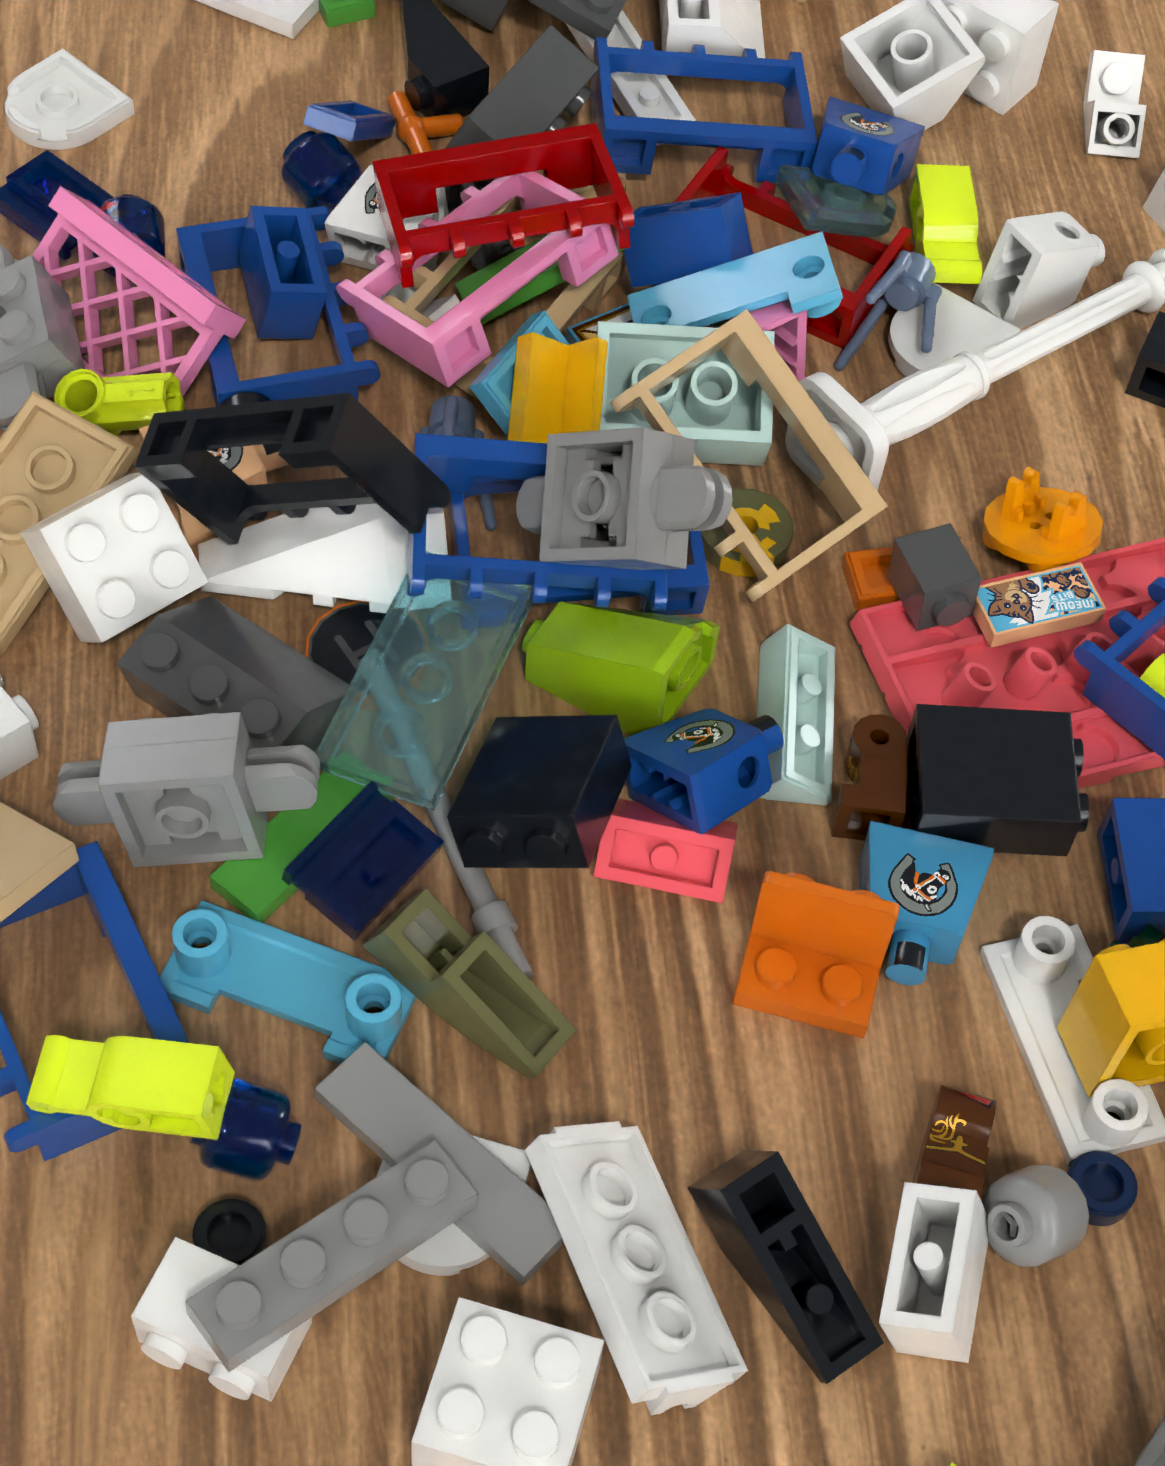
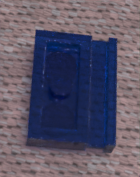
(32, 188)
(362, 860)

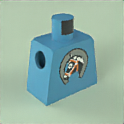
(936, 889)

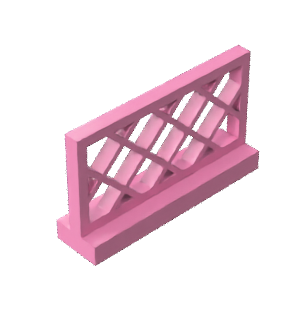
(152, 275)

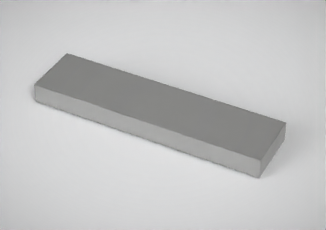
(399, 1119)

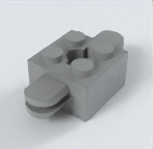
(35, 334)
(621, 499)
(187, 788)

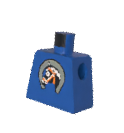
(862, 147)
(702, 766)

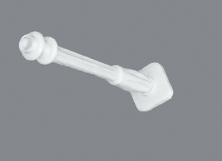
(948, 386)

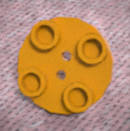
(1041, 524)

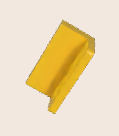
(556, 387)

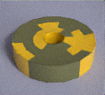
(767, 522)

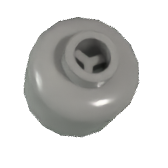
(1035, 1215)

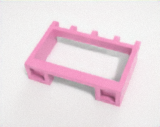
(457, 338)

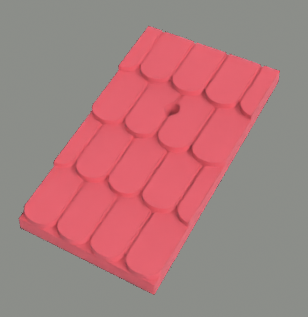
(1036, 674)

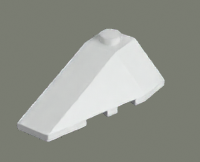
(319, 555)

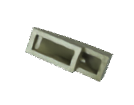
(470, 984)

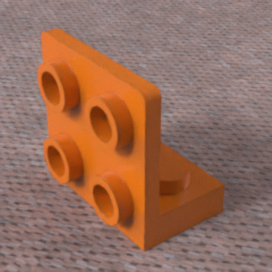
(815, 953)

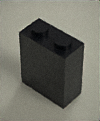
(996, 778)
(540, 792)

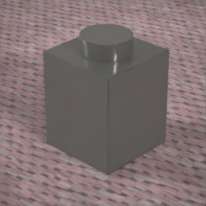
(934, 577)

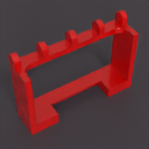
(566, 155)
(839, 326)

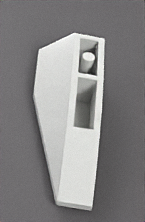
(718, 24)

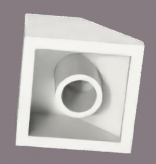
(911, 61)

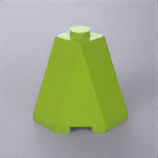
(620, 661)

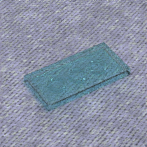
(423, 687)

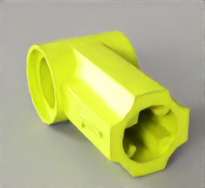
(119, 401)

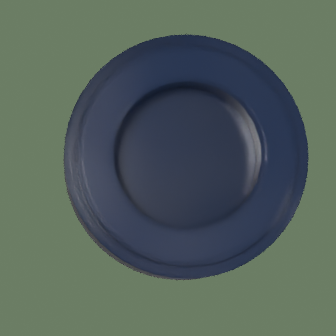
(1106, 1184)

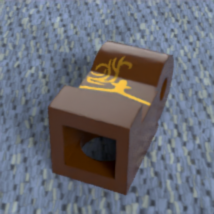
(879, 776)
(956, 1141)

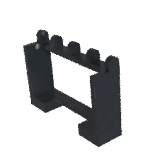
(312, 434)

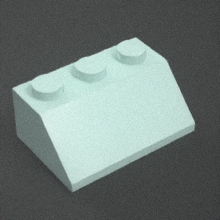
(704, 403)

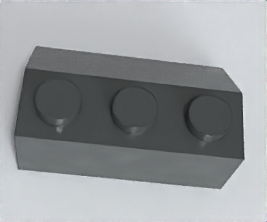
(532, 94)
(220, 662)

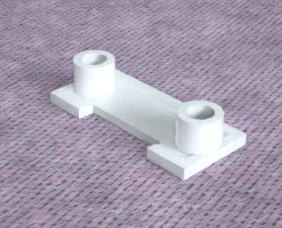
(1034, 995)

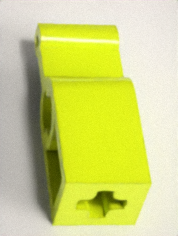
(946, 222)
(135, 1083)

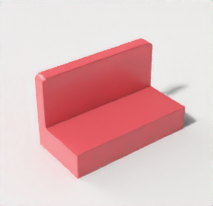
(664, 855)

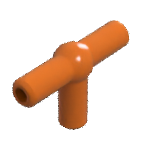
(417, 130)

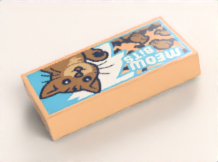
(1037, 604)

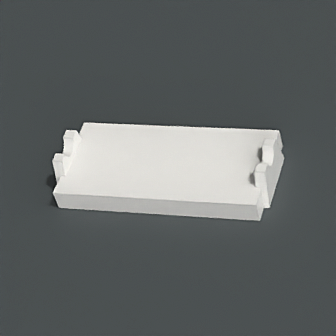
(636, 1265)

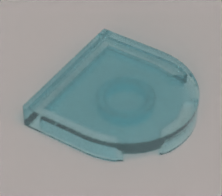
(833, 206)

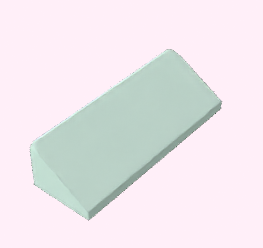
(799, 693)

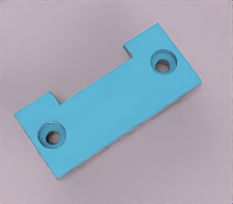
(788, 271)
(285, 979)

